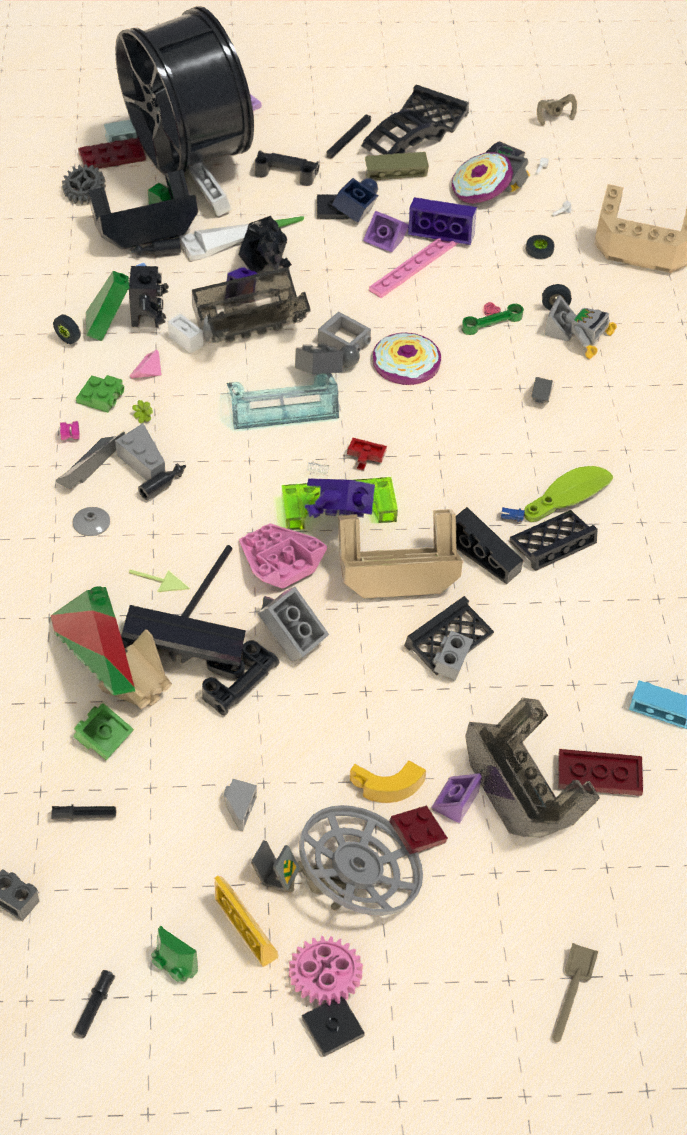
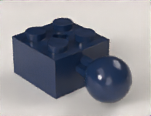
(357, 198)

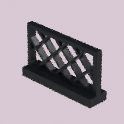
(439, 101)
(560, 547)
(441, 621)

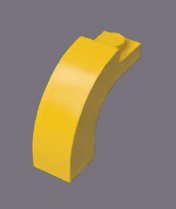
(389, 788)

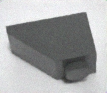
(542, 390)

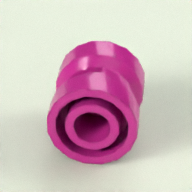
(65, 430)

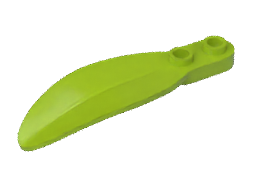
(568, 490)

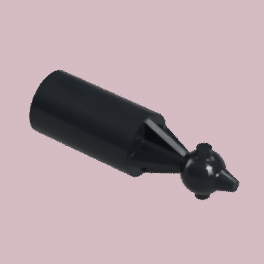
(160, 247)
(159, 482)

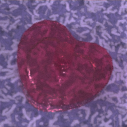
(490, 308)

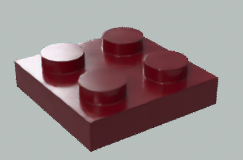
(418, 829)

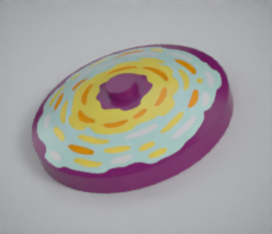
(482, 177)
(406, 358)

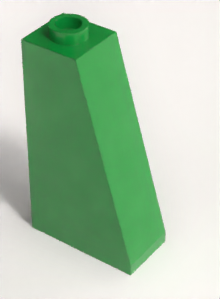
(105, 305)

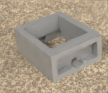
(338, 321)

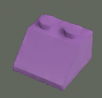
(385, 231)

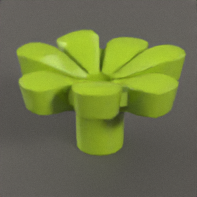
(143, 411)

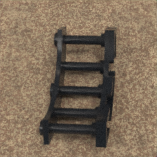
(414, 136)

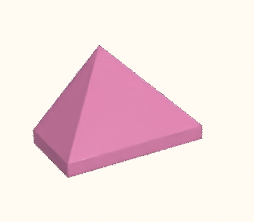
(148, 366)

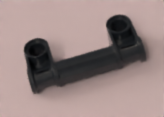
(307, 169)
(260, 663)

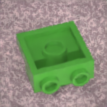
(101, 392)
(102, 731)

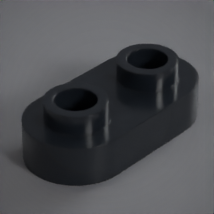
(226, 670)

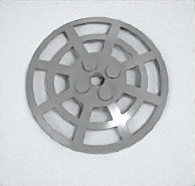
(360, 854)

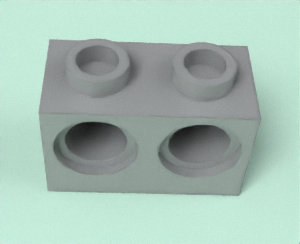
(454, 655)

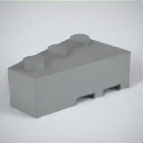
(140, 452)

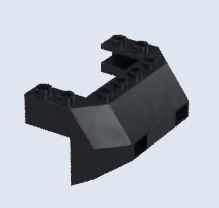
(147, 222)

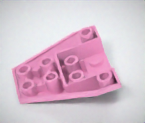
(281, 554)

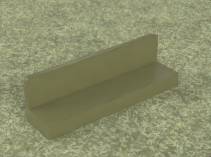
(396, 166)

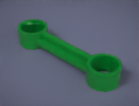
(491, 319)

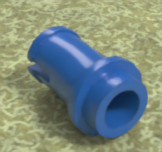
(514, 514)

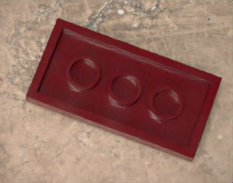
(112, 153)
(604, 770)

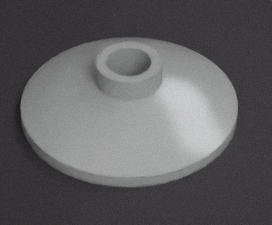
(91, 521)

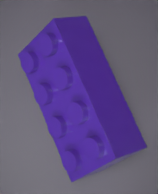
(442, 220)

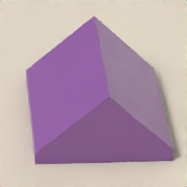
(457, 796)

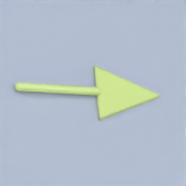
(169, 583)

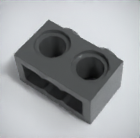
(17, 889)

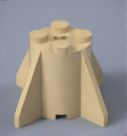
(145, 671)

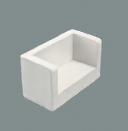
(185, 333)

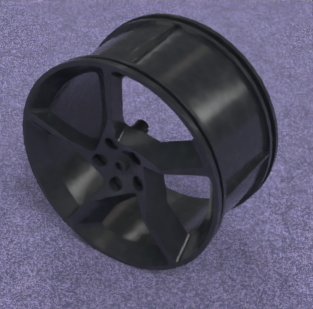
(185, 90)

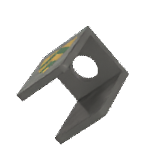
(268, 866)

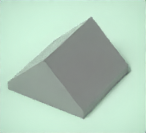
(556, 320)

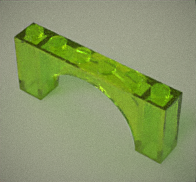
(296, 496)

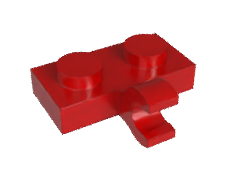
(366, 451)

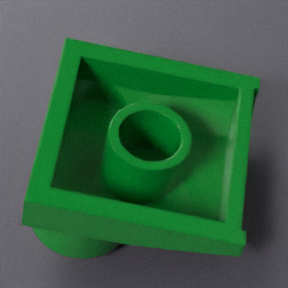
(174, 956)

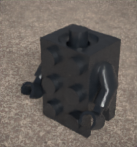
(264, 246)
(146, 294)

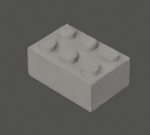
(293, 624)

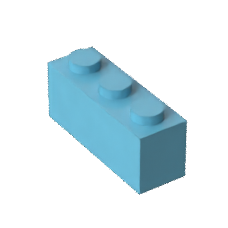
(660, 704)

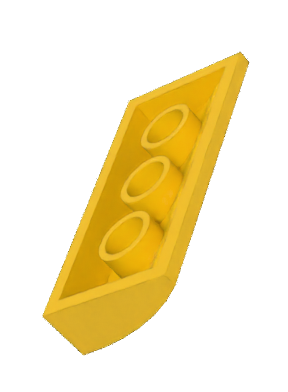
(244, 922)

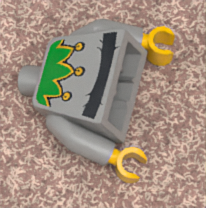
(589, 326)

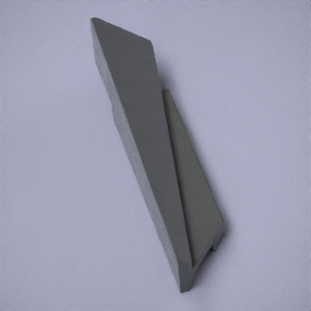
(89, 462)

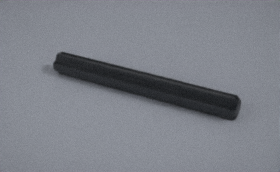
(348, 136)

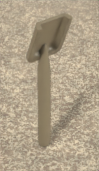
(580, 966)

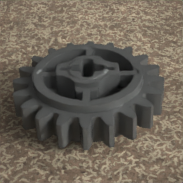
(80, 180)

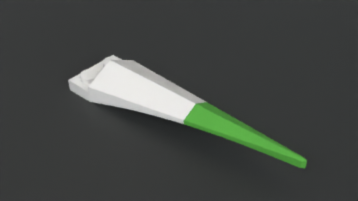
(210, 241)

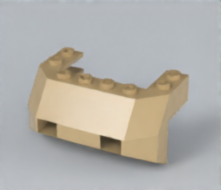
(638, 242)
(400, 570)

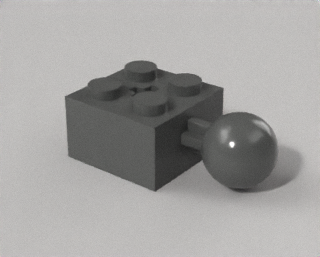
(325, 358)

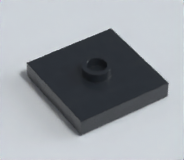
(326, 210)
(333, 1026)

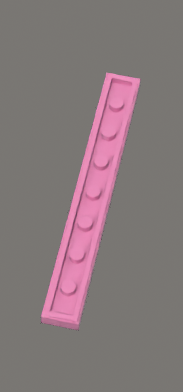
(411, 267)

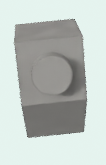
(240, 800)

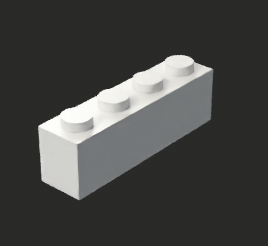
(210, 188)

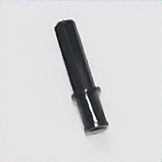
(72, 812)
(99, 993)

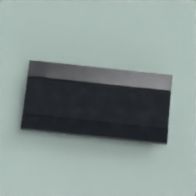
(185, 636)

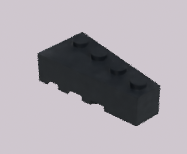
(486, 547)

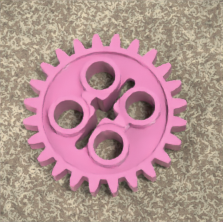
(310, 959)

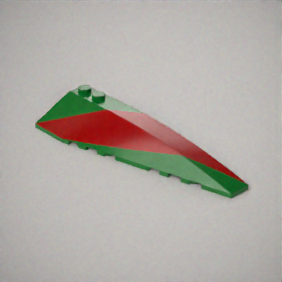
(94, 636)

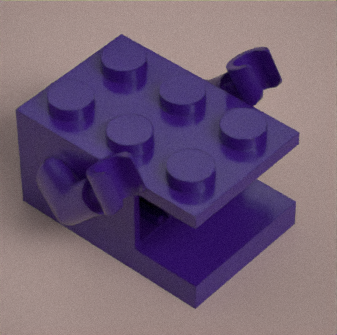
(341, 497)

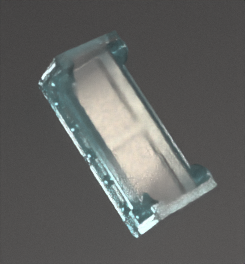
(283, 404)

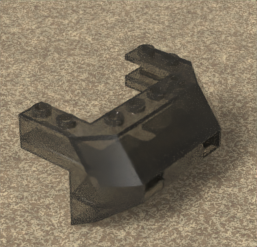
(239, 303)
(515, 781)

